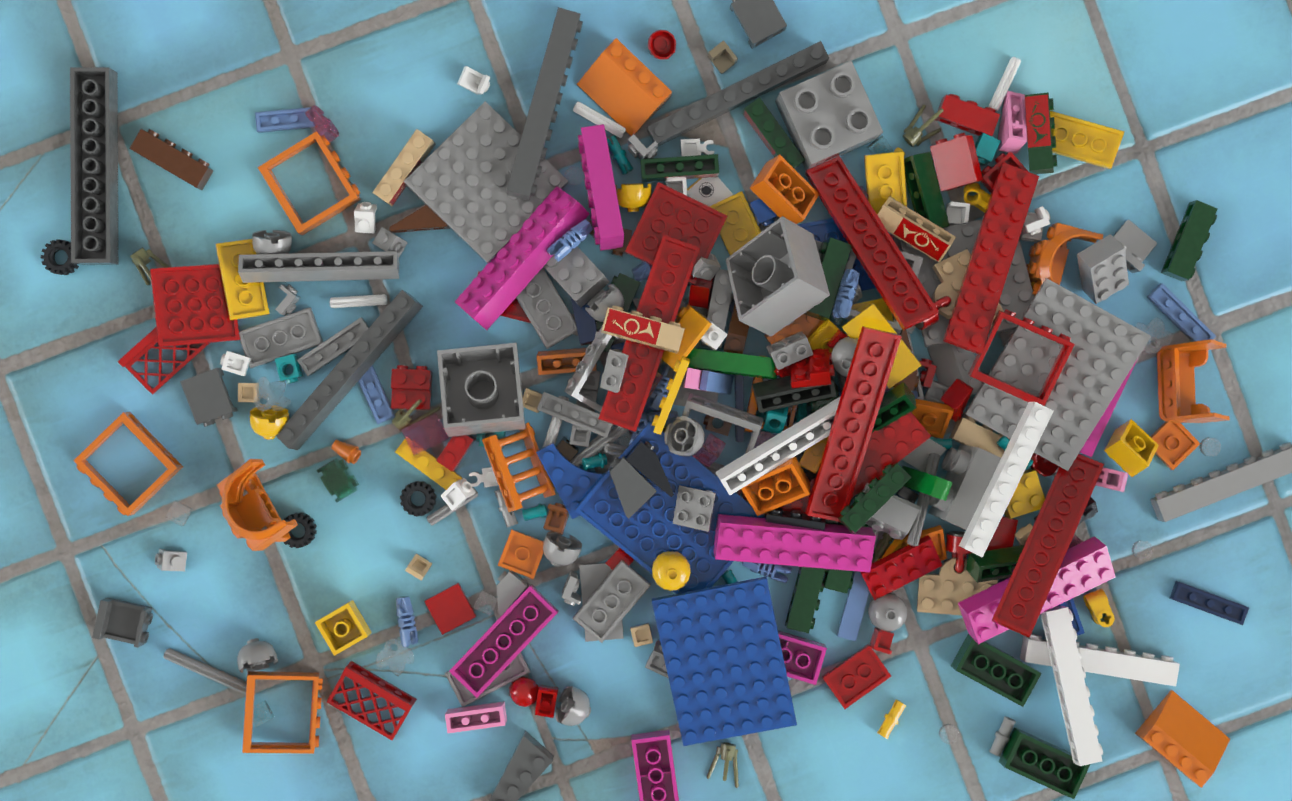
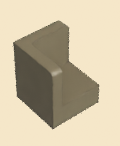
(722, 57)

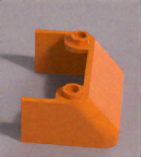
(1177, 382)

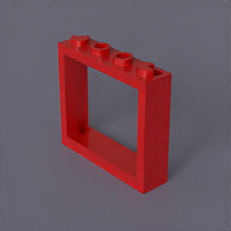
(1008, 388)

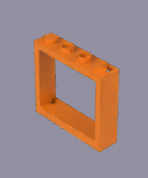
(301, 227)
(150, 442)
(281, 747)

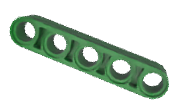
(732, 363)
(928, 483)

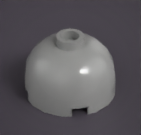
(272, 243)
(603, 300)
(842, 355)
(684, 436)
(561, 550)
(887, 612)
(256, 656)
(574, 707)

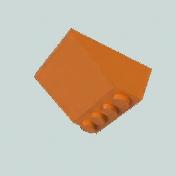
(624, 87)
(1184, 738)

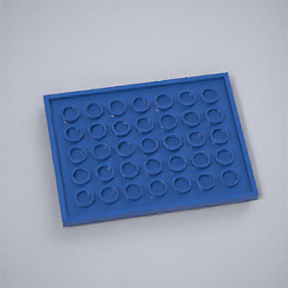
(651, 527)
(724, 661)

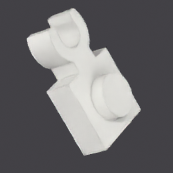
(692, 147)
(487, 477)

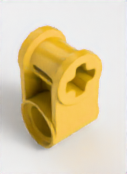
(1098, 604)

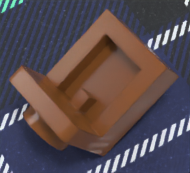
(556, 518)

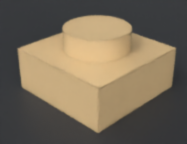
(246, 392)
(531, 399)
(1023, 534)
(418, 567)
(641, 635)

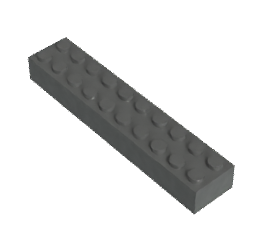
(94, 165)

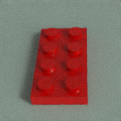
(901, 568)

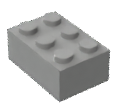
(1103, 269)
(577, 276)

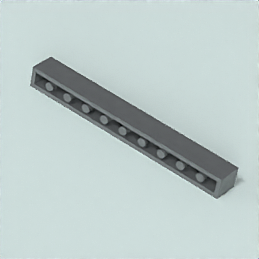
(738, 94)
(543, 104)
(349, 370)

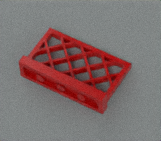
(142, 348)
(374, 685)

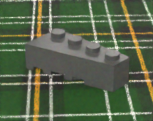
(523, 769)

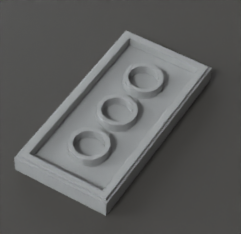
(546, 310)
(280, 337)
(591, 578)
(611, 601)
(513, 671)

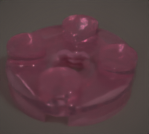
(323, 125)

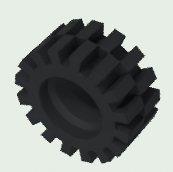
(49, 257)
(429, 498)
(309, 530)

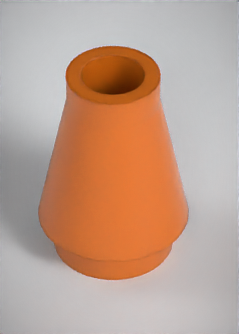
(347, 451)

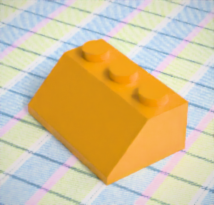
(695, 327)

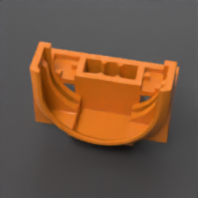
(1050, 255)
(252, 514)

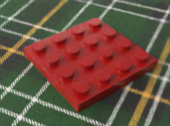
(678, 218)
(191, 306)

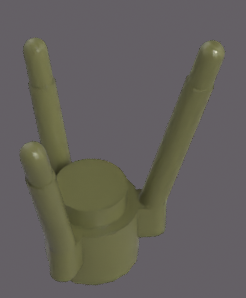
(913, 135)
(141, 259)
(403, 419)
(726, 751)

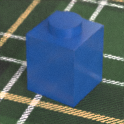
(762, 213)

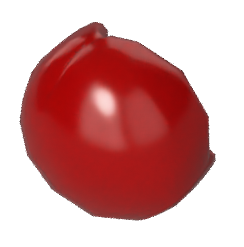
(661, 44)
(1043, 466)
(523, 691)

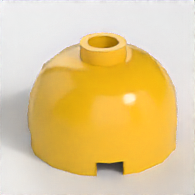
(633, 196)
(268, 422)
(671, 570)

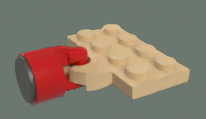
(951, 275)
(953, 584)

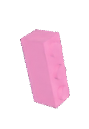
(476, 717)

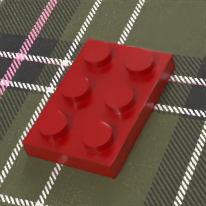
(856, 676)

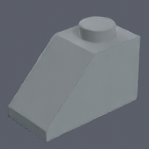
(509, 589)

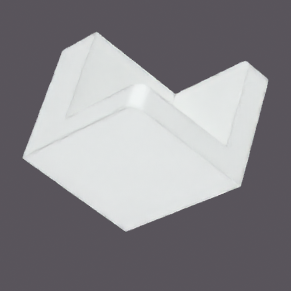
(677, 183)
(957, 212)

